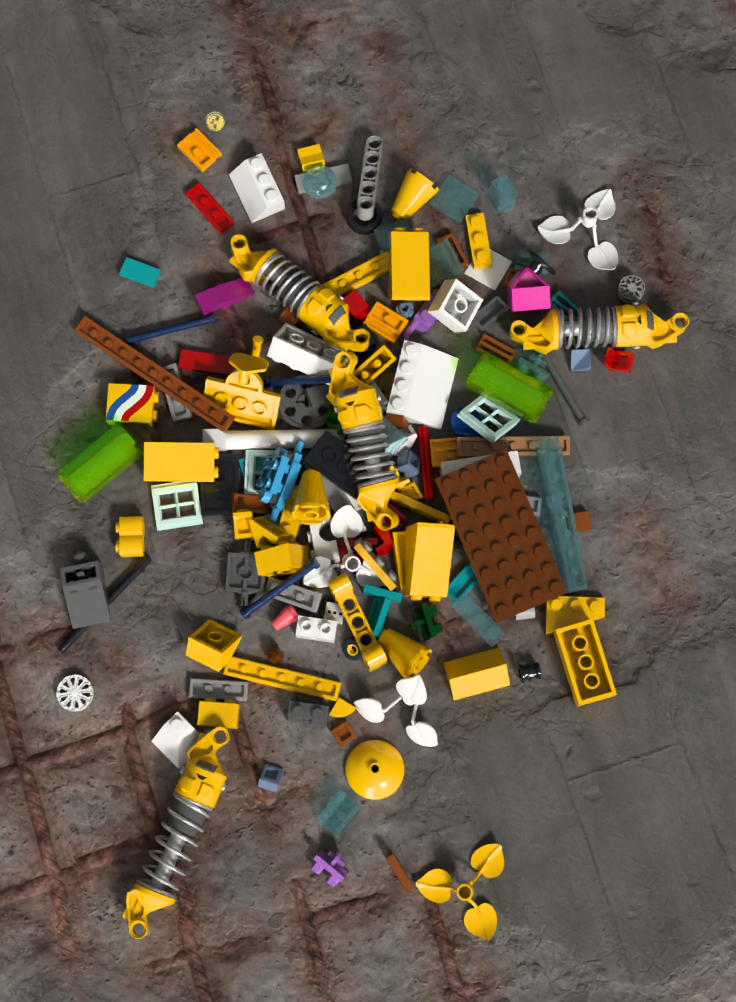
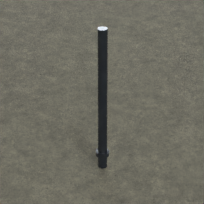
(111, 597)

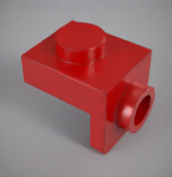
(618, 360)
(384, 540)

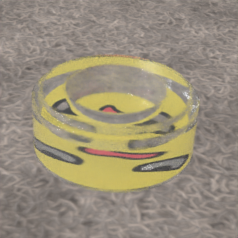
(215, 121)

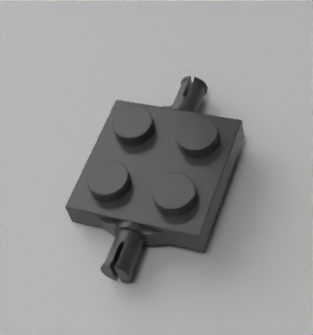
(243, 574)

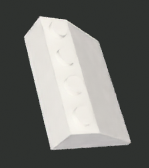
(422, 385)

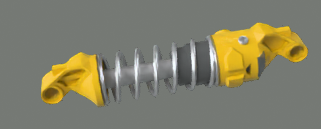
(194, 796)

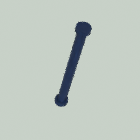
(170, 329)
(269, 382)
(280, 588)

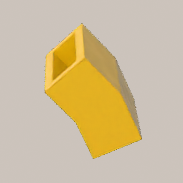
(310, 157)

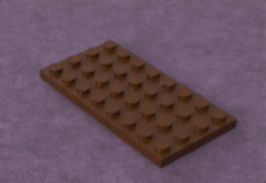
(500, 536)

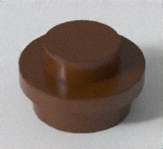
(274, 655)

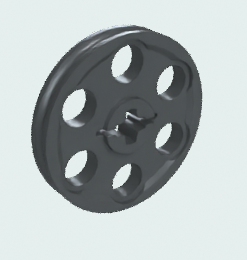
(301, 411)

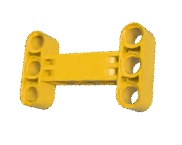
(342, 591)

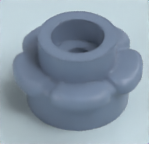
(403, 304)

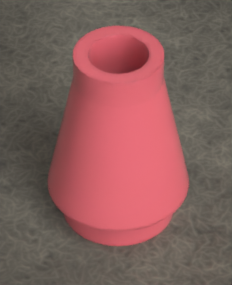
(286, 616)

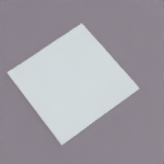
(490, 276)

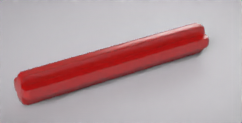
(425, 463)

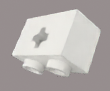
(316, 629)

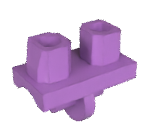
(332, 864)

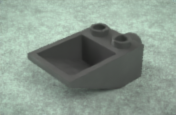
(88, 597)

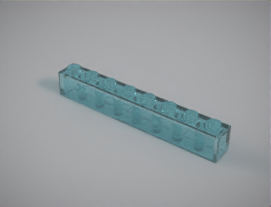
(561, 514)

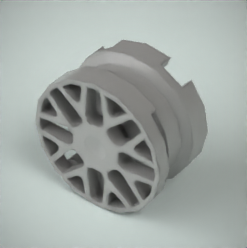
(630, 289)

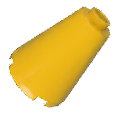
(412, 195)
(311, 499)
(404, 652)

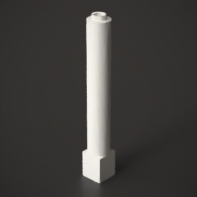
(265, 438)

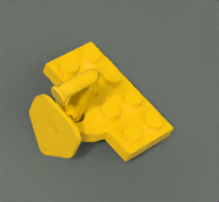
(242, 398)

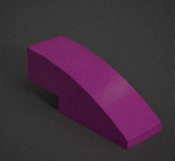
(224, 295)

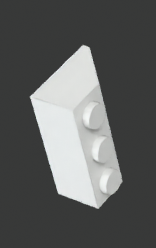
(257, 188)

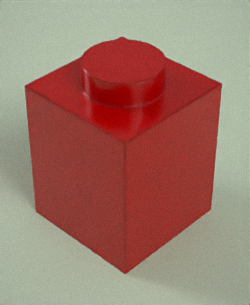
(357, 306)

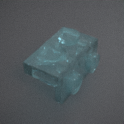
(338, 813)

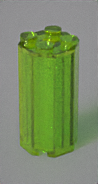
(509, 388)
(100, 463)

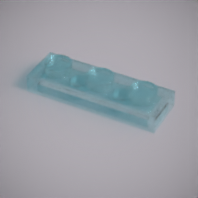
(478, 619)

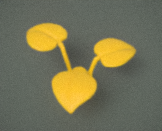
(436, 887)

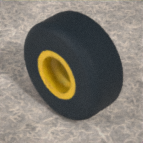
(347, 649)

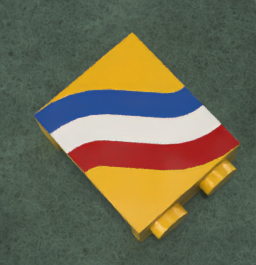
(131, 404)

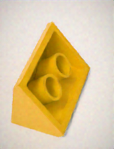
(477, 673)

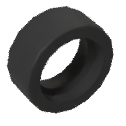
(361, 229)

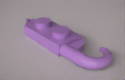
(422, 320)

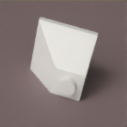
(176, 739)

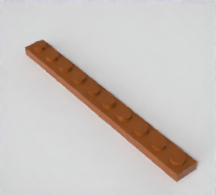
(154, 374)

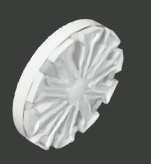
(75, 693)

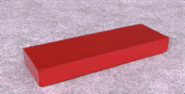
(209, 208)
(205, 362)

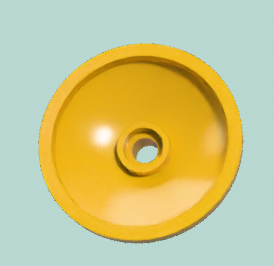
(371, 784)

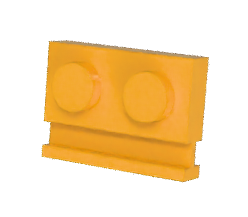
(199, 150)
(385, 322)
(443, 450)

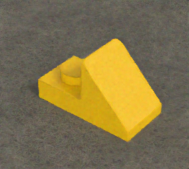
(266, 532)

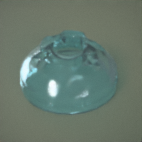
(323, 189)

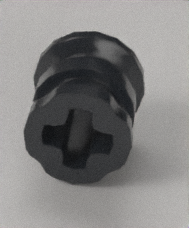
(529, 672)

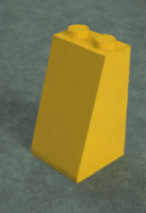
(409, 265)
(180, 462)
(428, 560)

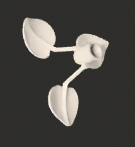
(600, 206)
(344, 524)
(413, 692)

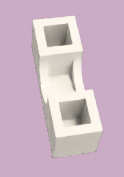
(321, 547)

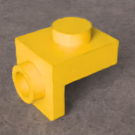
(241, 524)

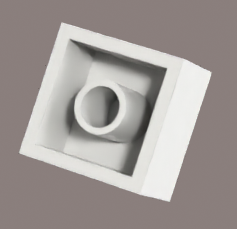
(455, 305)

